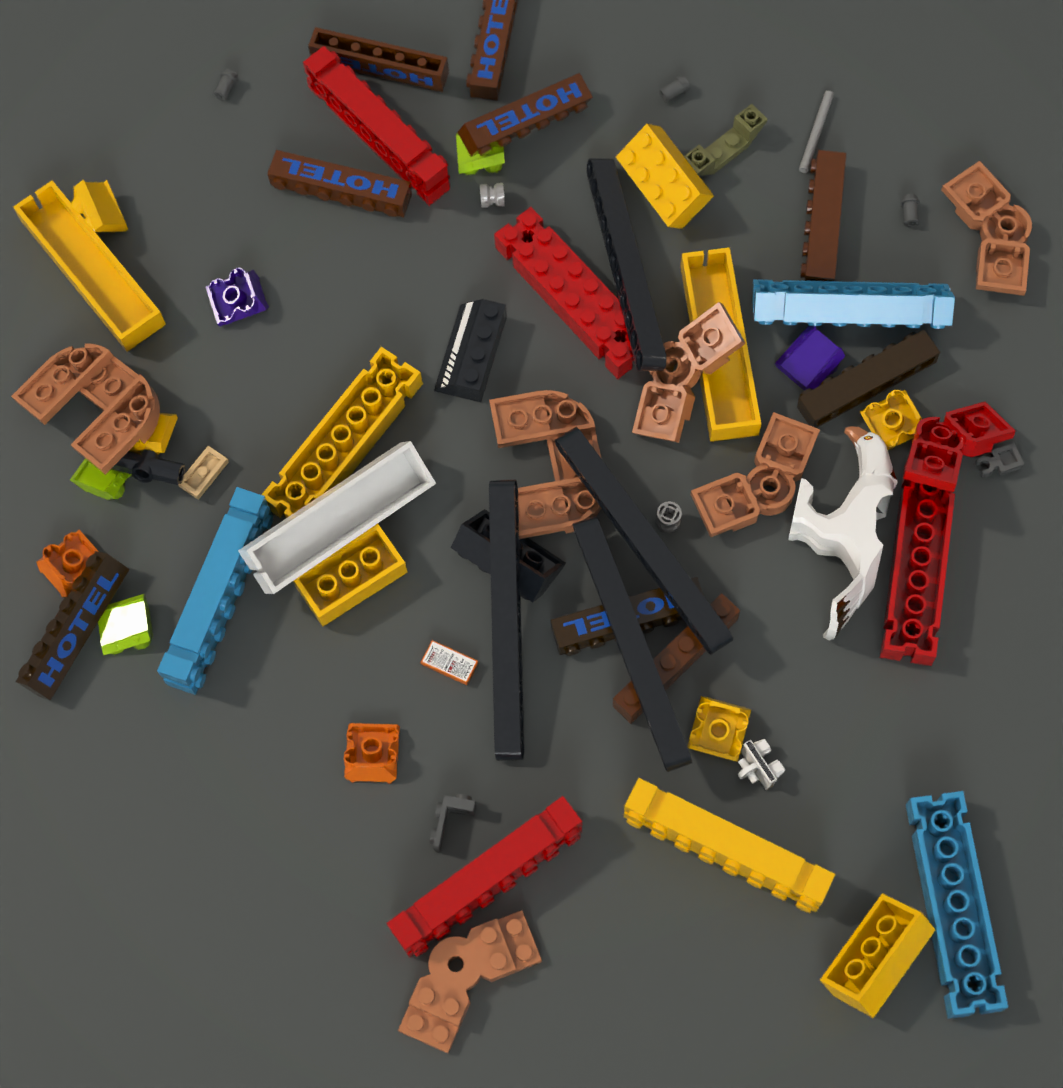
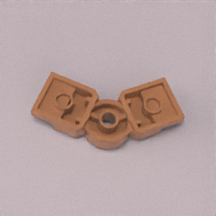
(985, 207)
(700, 349)
(779, 462)
(442, 998)

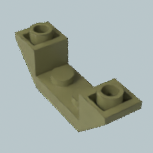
(728, 146)

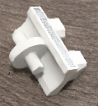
(755, 767)

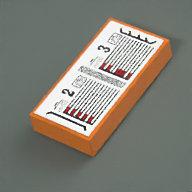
(449, 662)

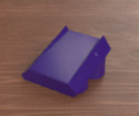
(236, 296)
(810, 359)

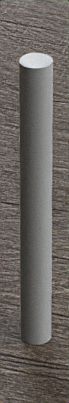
(816, 131)

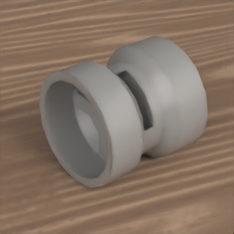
(492, 195)
(668, 523)

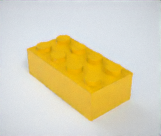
(664, 176)
(351, 575)
(877, 955)

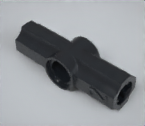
(149, 466)

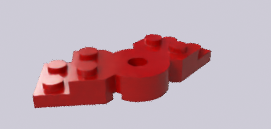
(940, 445)

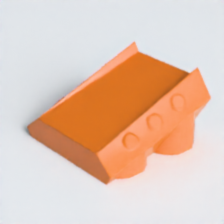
(66, 561)
(371, 752)

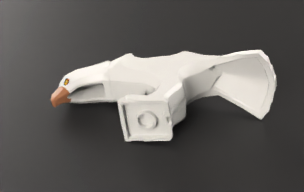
(851, 528)

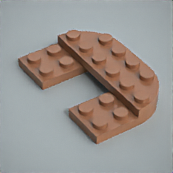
(124, 396)
(540, 417)

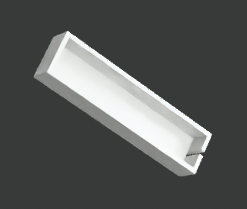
(337, 517)

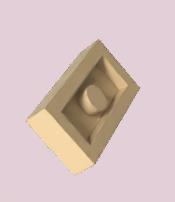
(203, 472)

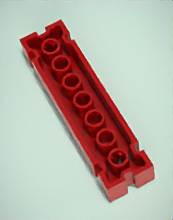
(377, 125)
(568, 288)
(917, 573)
(486, 877)

